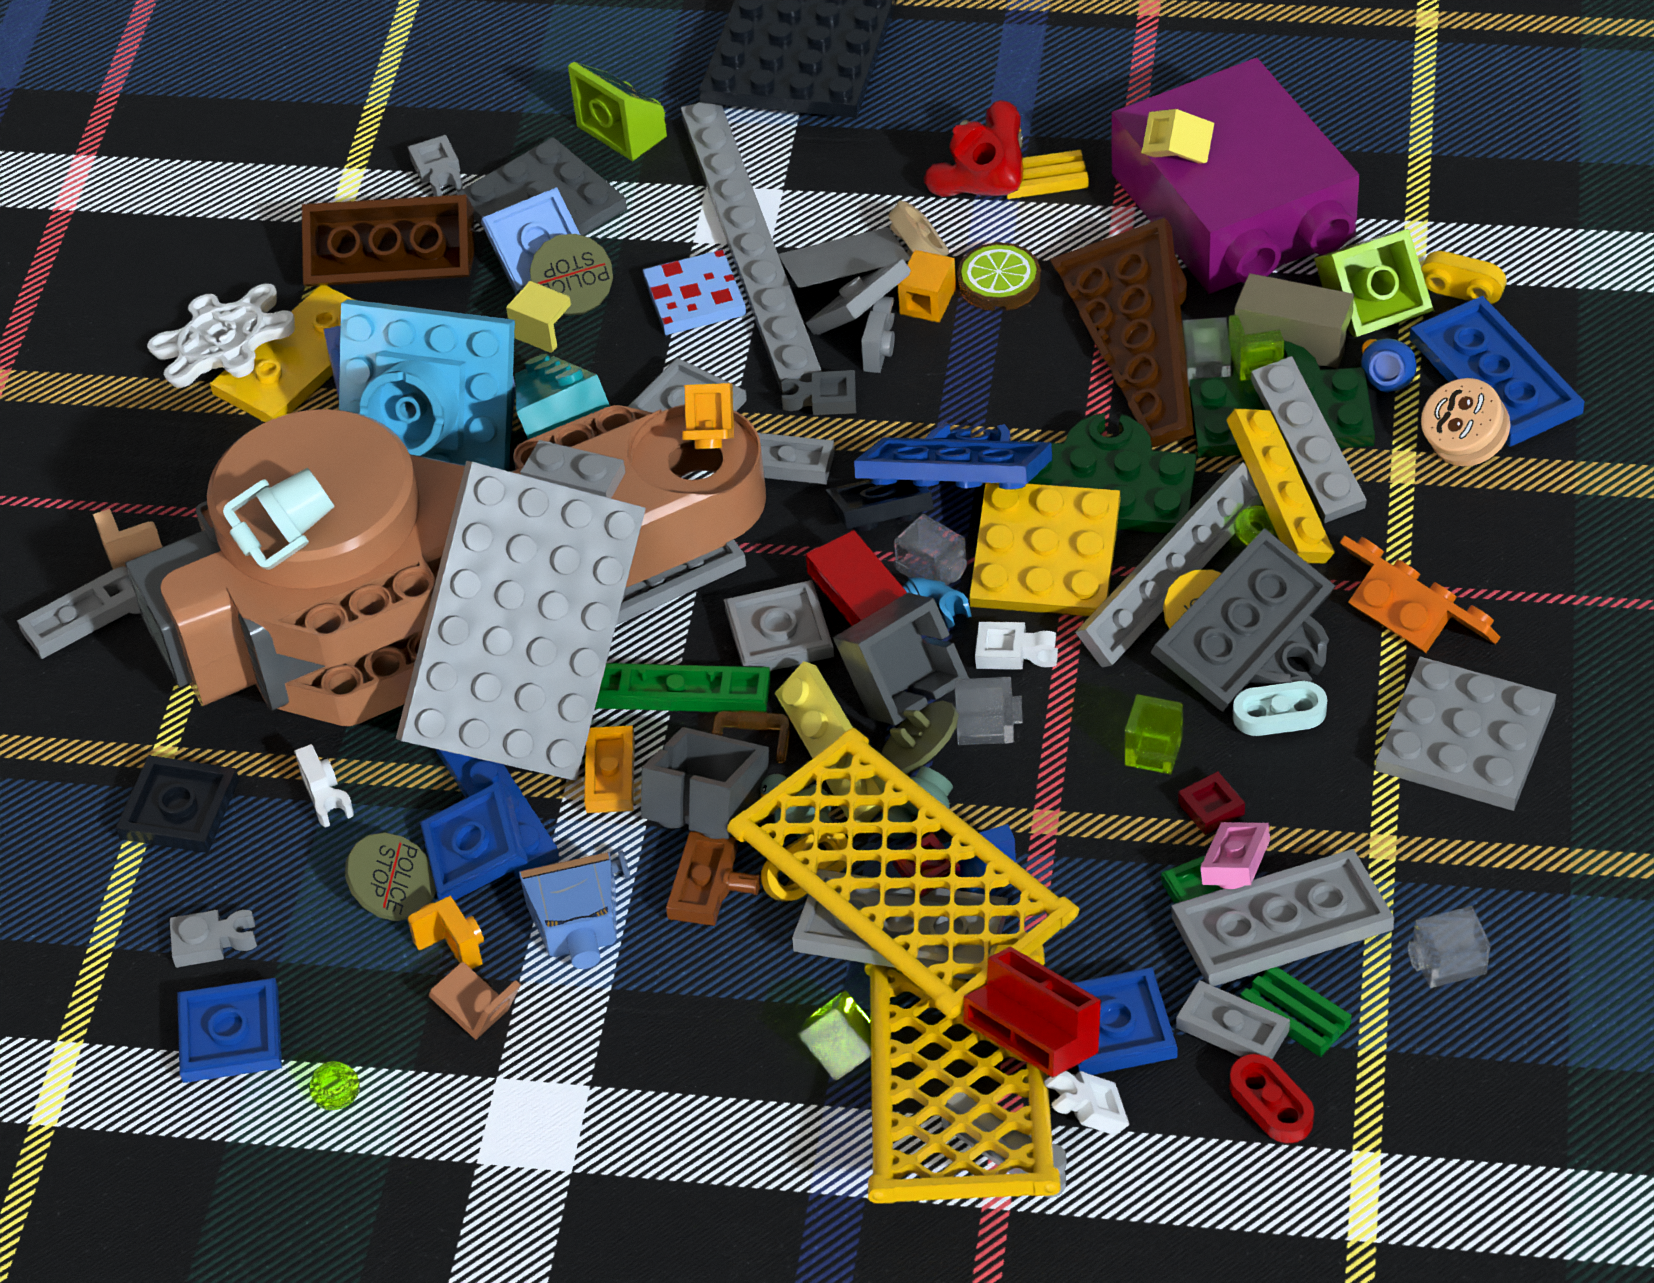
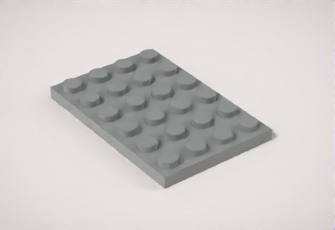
(520, 622)

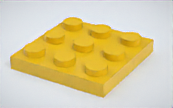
(1045, 549)

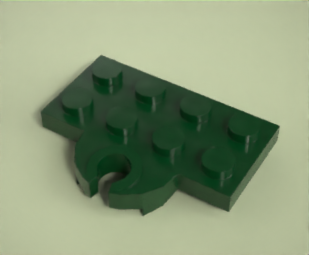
(1338, 393)
(1152, 484)

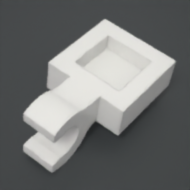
(1007, 645)
(319, 779)

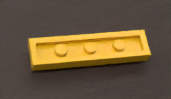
(1279, 484)

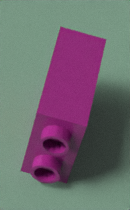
(1268, 183)

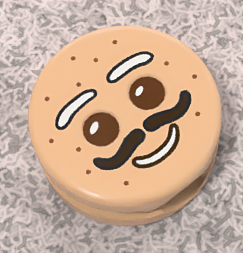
(1465, 422)

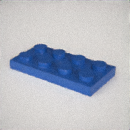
(1484, 346)

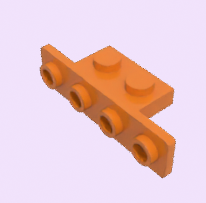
(1404, 604)

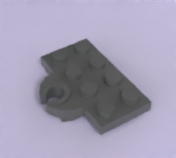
(1250, 625)

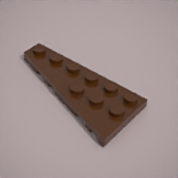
(1134, 315)

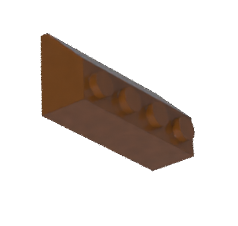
(387, 240)

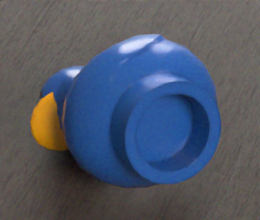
(1388, 364)

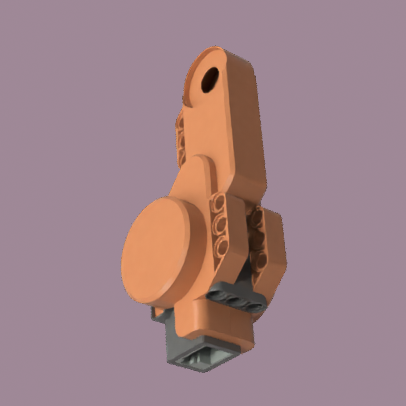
(347, 612)

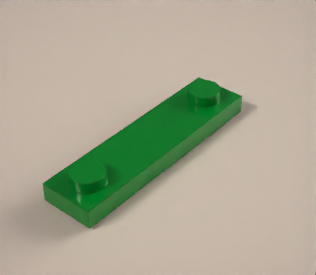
(684, 688)

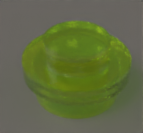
(334, 1086)

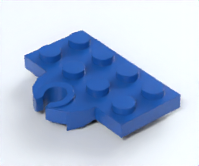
(955, 457)

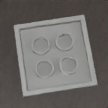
(1466, 733)

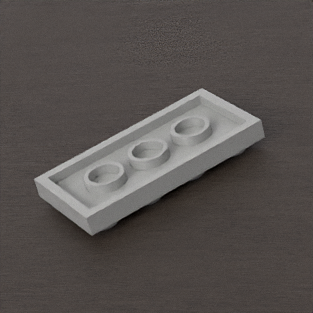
(1282, 918)
(825, 935)

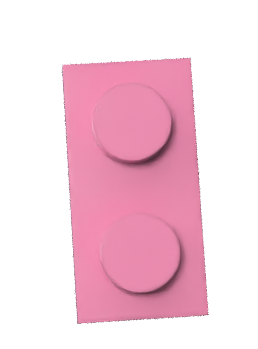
(1235, 854)

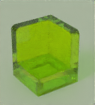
(1253, 350)
(1153, 734)
(838, 1035)

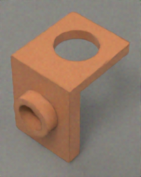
(472, 1000)

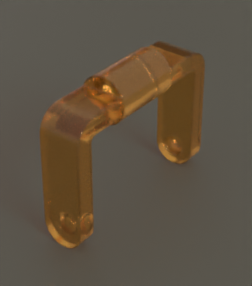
(755, 721)

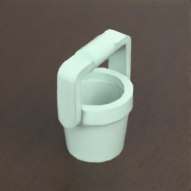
(291, 504)

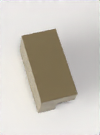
(1302, 312)

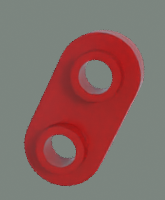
(1275, 1101)

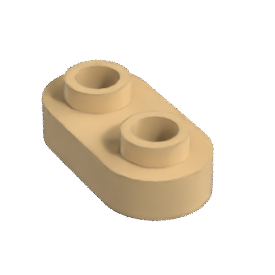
(916, 230)

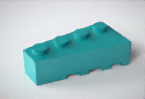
(555, 394)

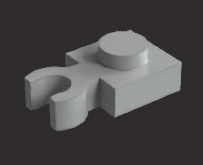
(436, 163)
(877, 338)
(203, 936)

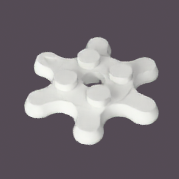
(222, 335)

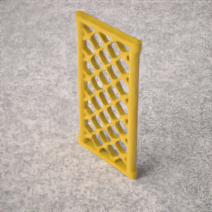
(853, 742)
(891, 1126)

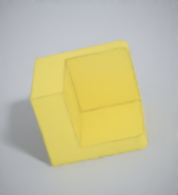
(1177, 134)
(535, 314)

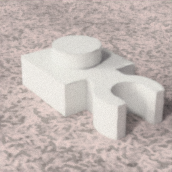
(1091, 1099)

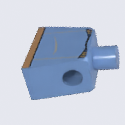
(573, 907)

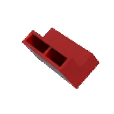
(853, 577)
(1034, 1013)

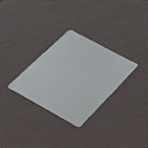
(843, 257)

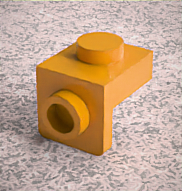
(708, 414)
(447, 922)

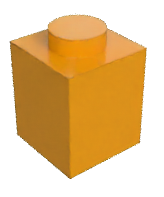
(928, 286)

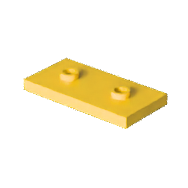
(289, 367)

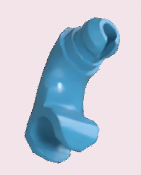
(949, 600)

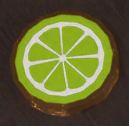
(999, 276)

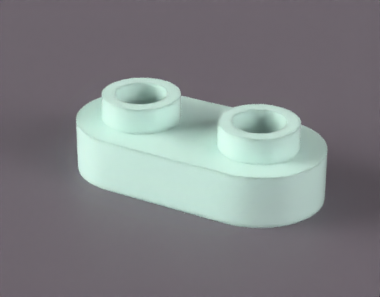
(1279, 708)

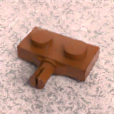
(706, 879)

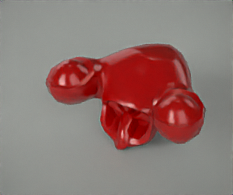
(985, 157)

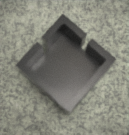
(889, 656)
(702, 781)

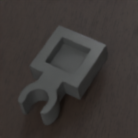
(827, 393)

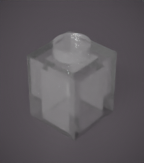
(1207, 348)
(930, 551)
(986, 710)
(1449, 947)

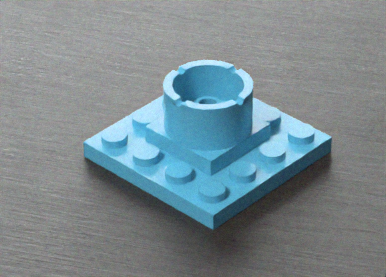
(431, 379)

